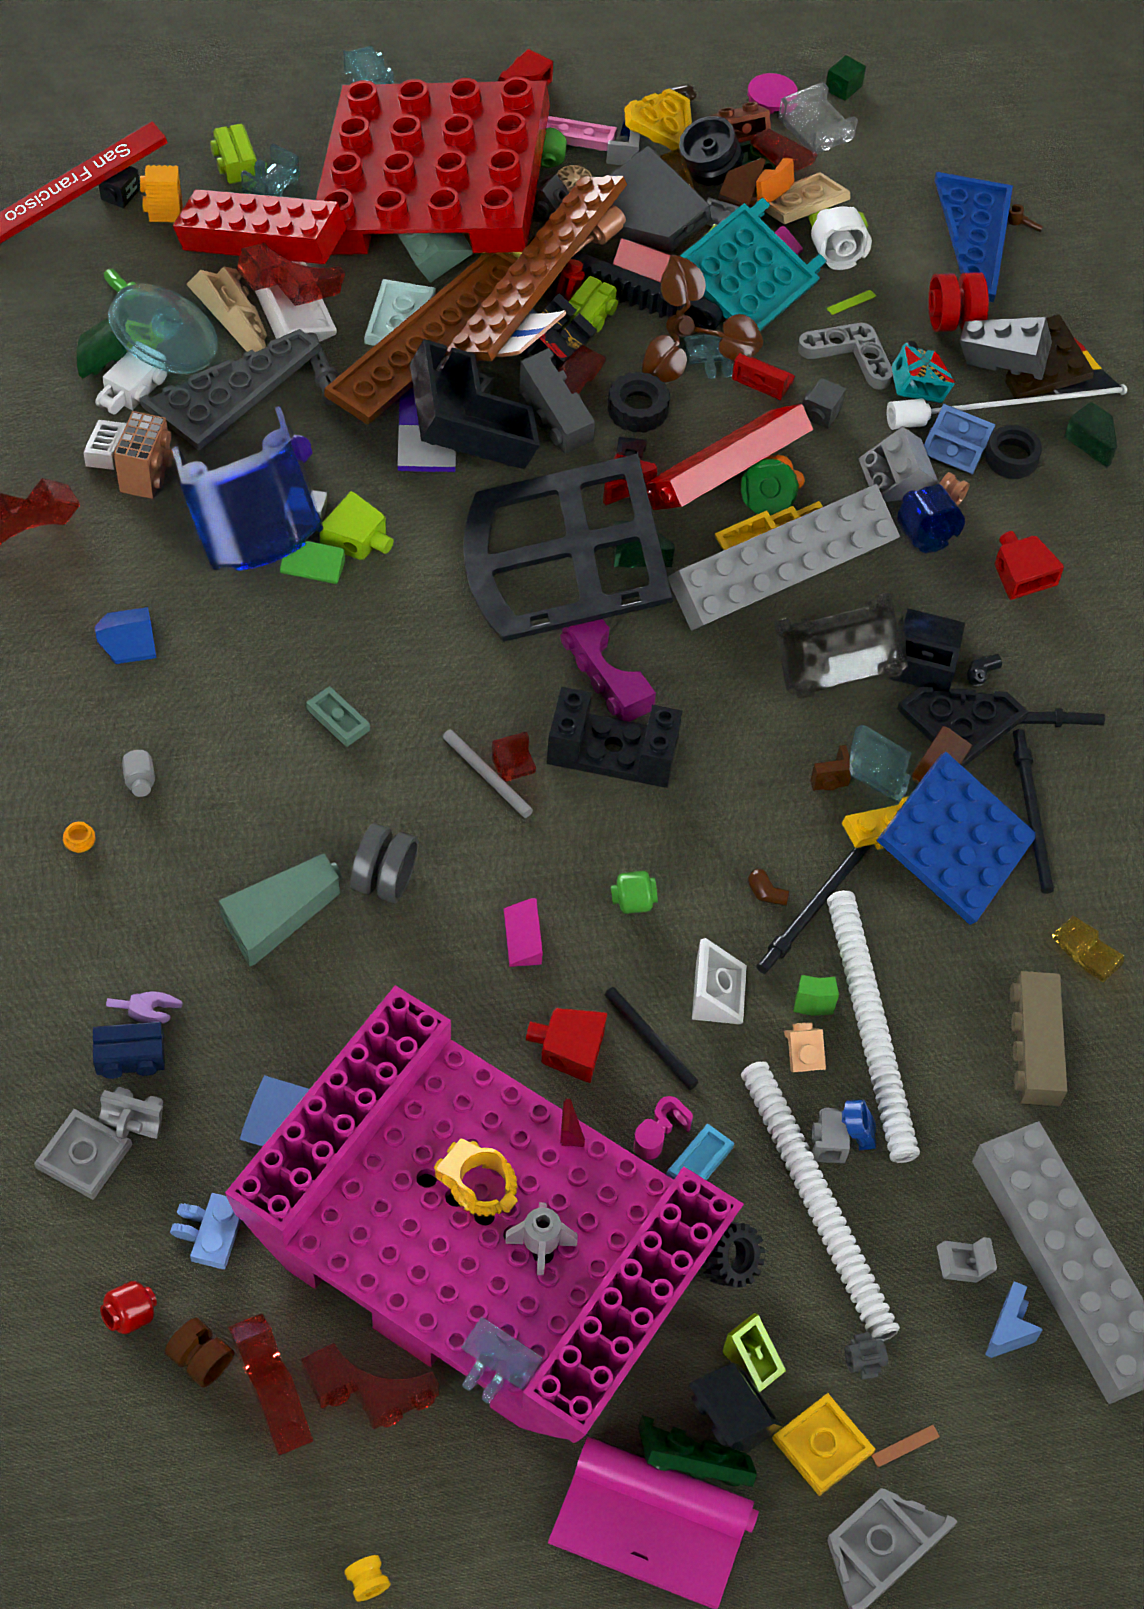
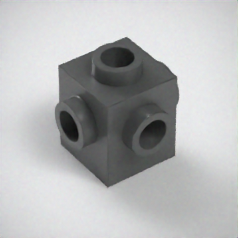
(549, 195)

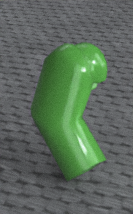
(115, 280)

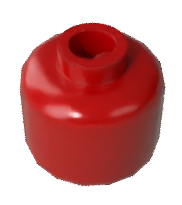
(128, 1307)

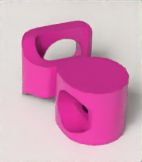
(650, 1133)

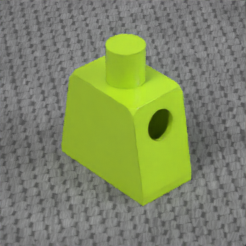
(356, 528)

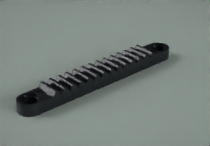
(645, 291)

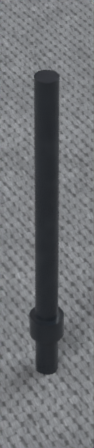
(1023, 760)
(782, 944)

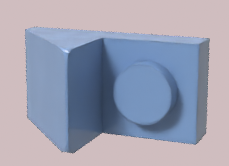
(1010, 1329)

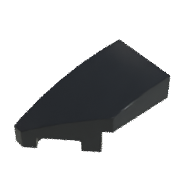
(631, 446)

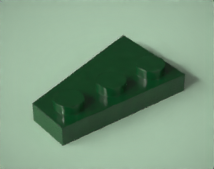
(703, 1460)

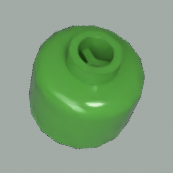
(554, 148)
(634, 892)

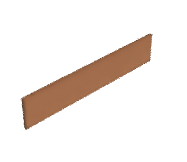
(905, 1446)

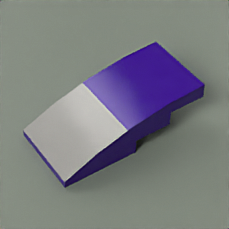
(414, 453)

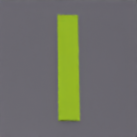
(851, 302)

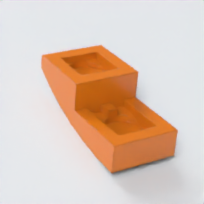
(775, 182)

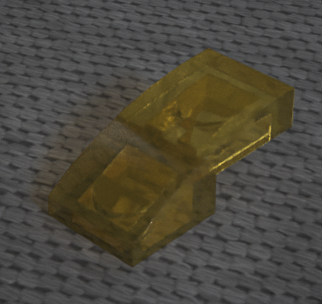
(1083, 946)

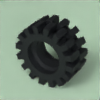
(746, 1257)

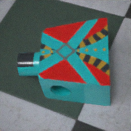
(921, 374)

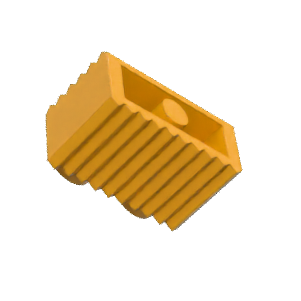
(162, 193)

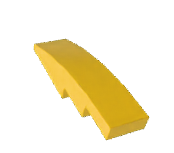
(760, 524)

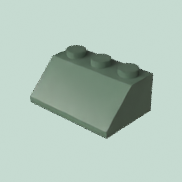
(436, 252)

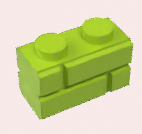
(233, 151)
(594, 302)

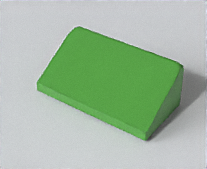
(315, 562)

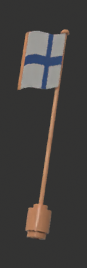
(538, 323)

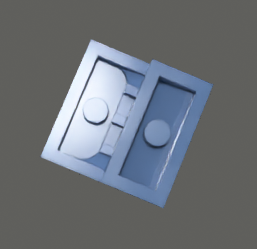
(958, 439)
(270, 1108)

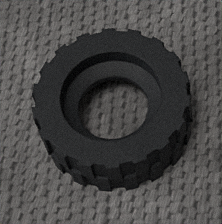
(638, 419)

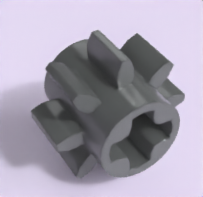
(866, 1355)

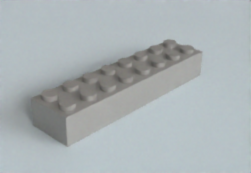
(783, 557)
(1068, 1255)

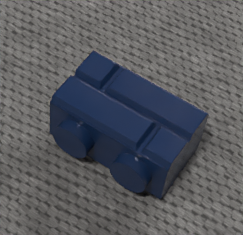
(128, 1049)

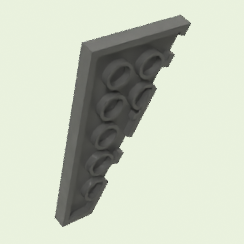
(228, 390)

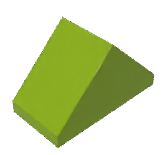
(754, 1351)

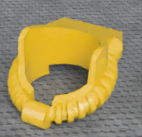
(468, 1155)

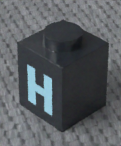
(120, 187)

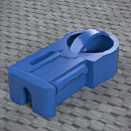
(860, 1123)

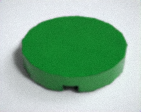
(769, 486)

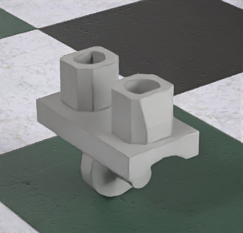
(131, 1114)

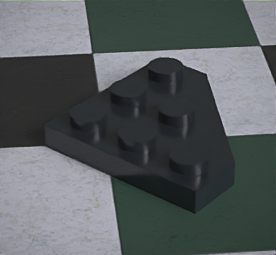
(972, 715)

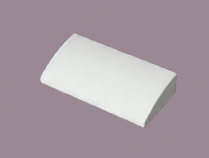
(287, 318)

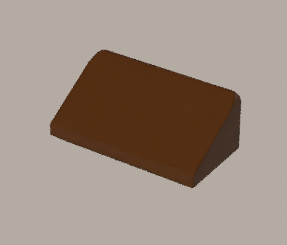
(947, 742)

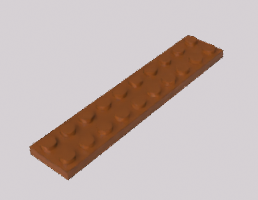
(538, 266)
(385, 369)

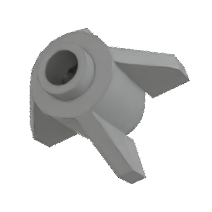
(541, 1234)

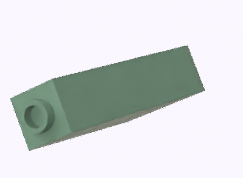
(279, 905)

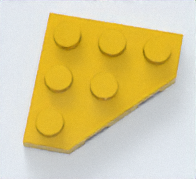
(660, 117)

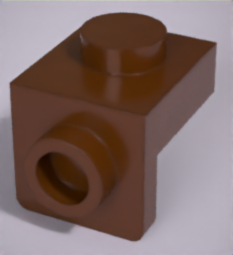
(832, 773)

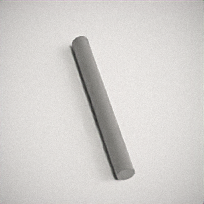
(487, 773)

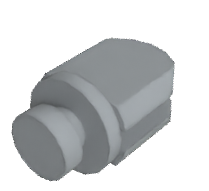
(138, 772)

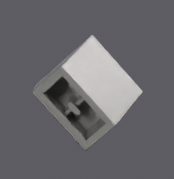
(898, 465)

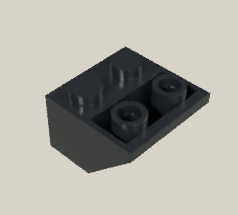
(735, 1408)

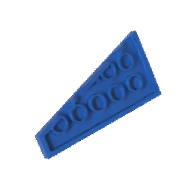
(976, 223)

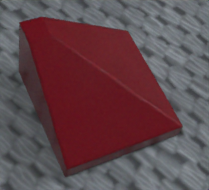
(570, 1128)

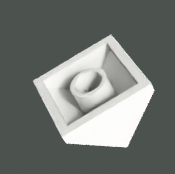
(718, 985)

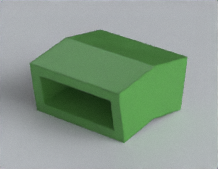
(816, 996)

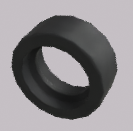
(1008, 466)

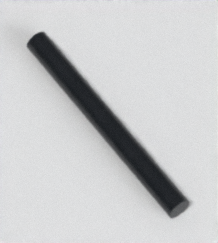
(651, 1038)

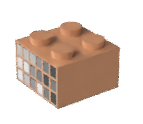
(143, 455)

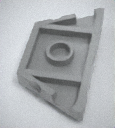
(882, 1544)

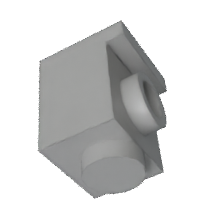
(830, 1137)

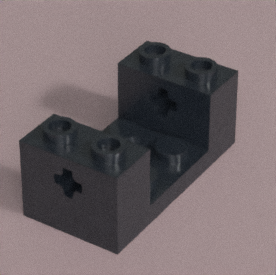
(580, 739)

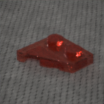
(777, 147)

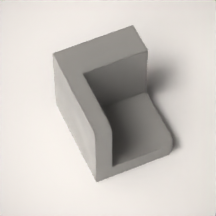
(621, 152)

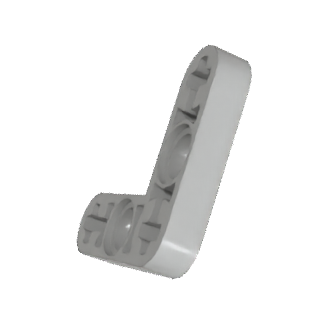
(856, 338)

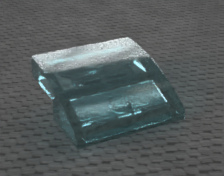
(879, 763)

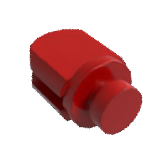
(570, 279)

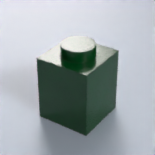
(845, 77)

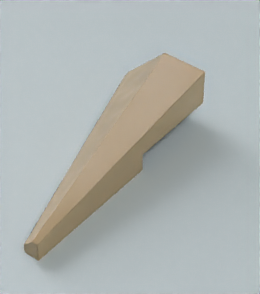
(229, 304)

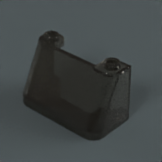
(843, 647)

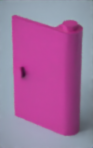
(667, 1517)

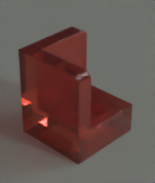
(513, 757)

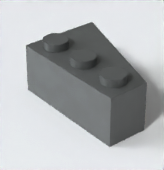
(1008, 344)
(553, 404)

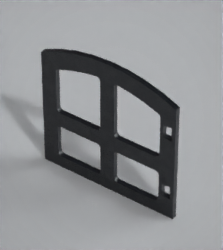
(578, 544)

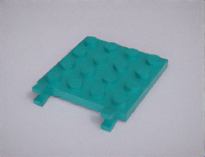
(751, 267)

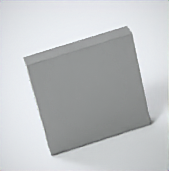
(83, 1154)

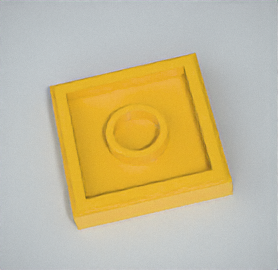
(823, 1444)

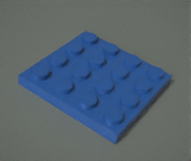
(957, 838)

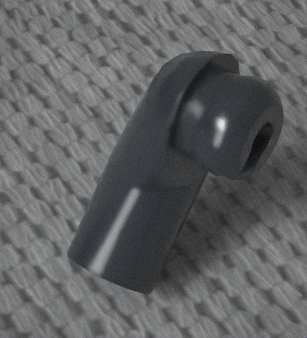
(979, 667)

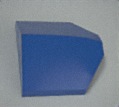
(126, 635)

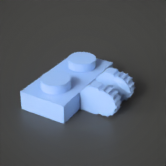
(216, 1233)

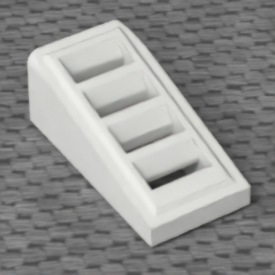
(103, 458)

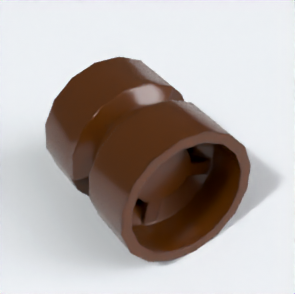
(202, 1355)

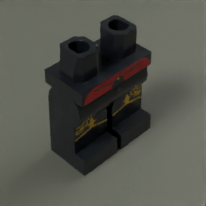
(570, 338)

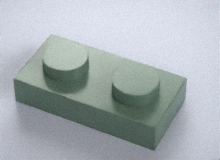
(338, 716)

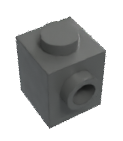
(824, 402)

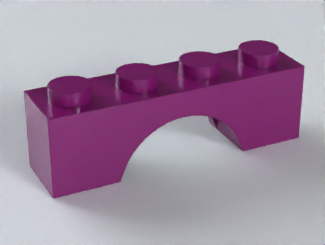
(625, 692)

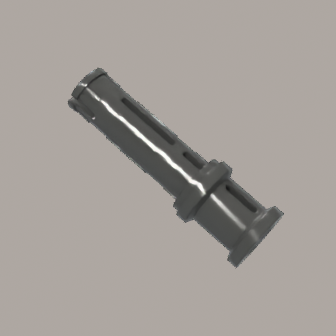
(321, 373)

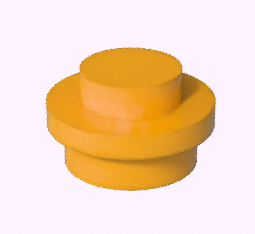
(79, 837)

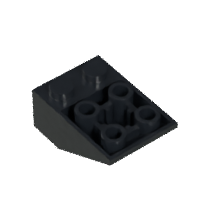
(931, 650)

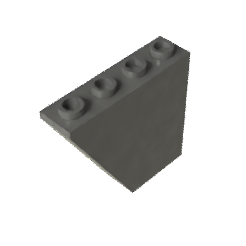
(658, 203)

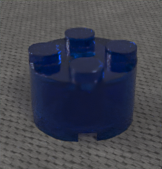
(930, 518)

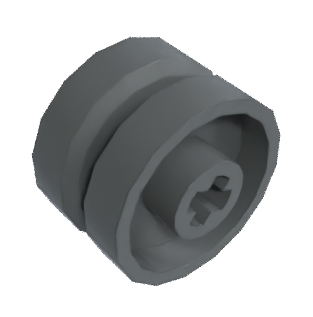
(384, 863)

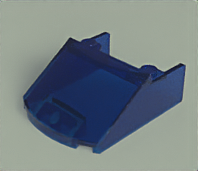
(253, 506)

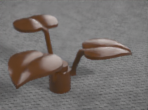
(680, 285)

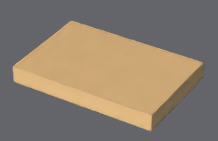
(807, 197)

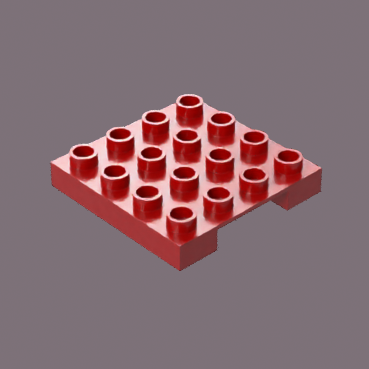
(437, 160)

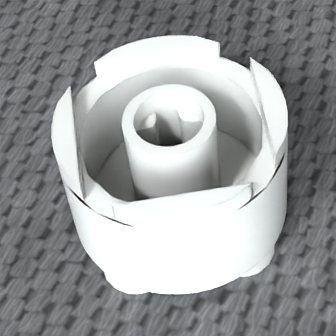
(841, 237)

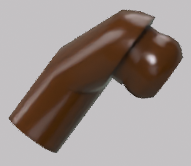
(764, 889)

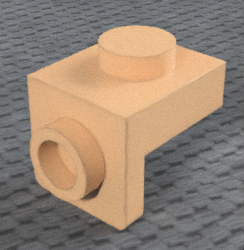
(806, 1047)

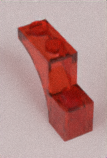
(300, 283)
(46, 504)
(271, 1383)
(382, 1399)

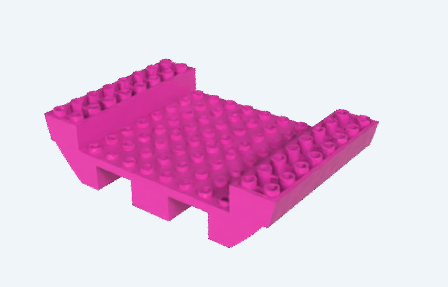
(345, 1207)

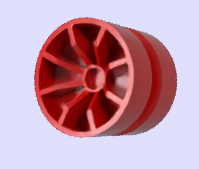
(957, 300)

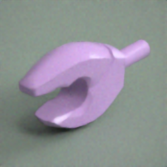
(142, 1005)

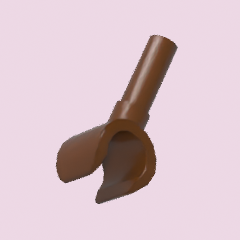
(1017, 217)

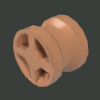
(955, 488)

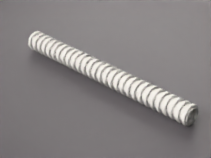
(873, 1027)
(819, 1201)

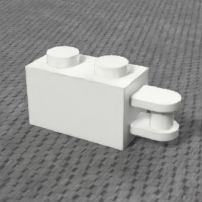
(127, 383)

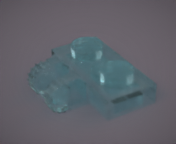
(705, 350)
(502, 1355)

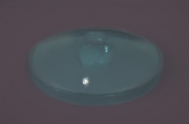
(163, 328)

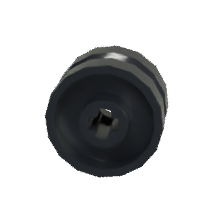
(710, 149)

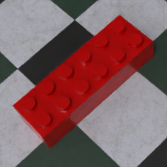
(232, 221)

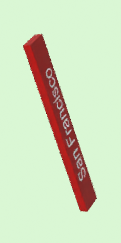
(80, 180)

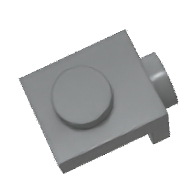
(967, 1261)

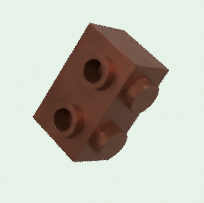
(746, 120)

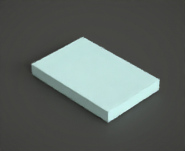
(393, 306)

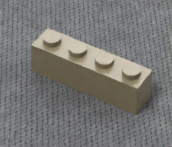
(1039, 1038)

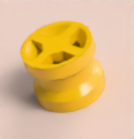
(367, 1578)

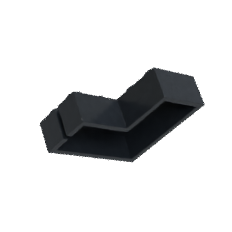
(463, 418)

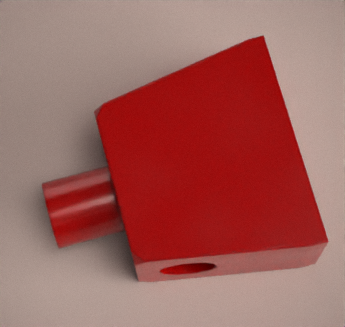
(1026, 565)
(570, 1041)

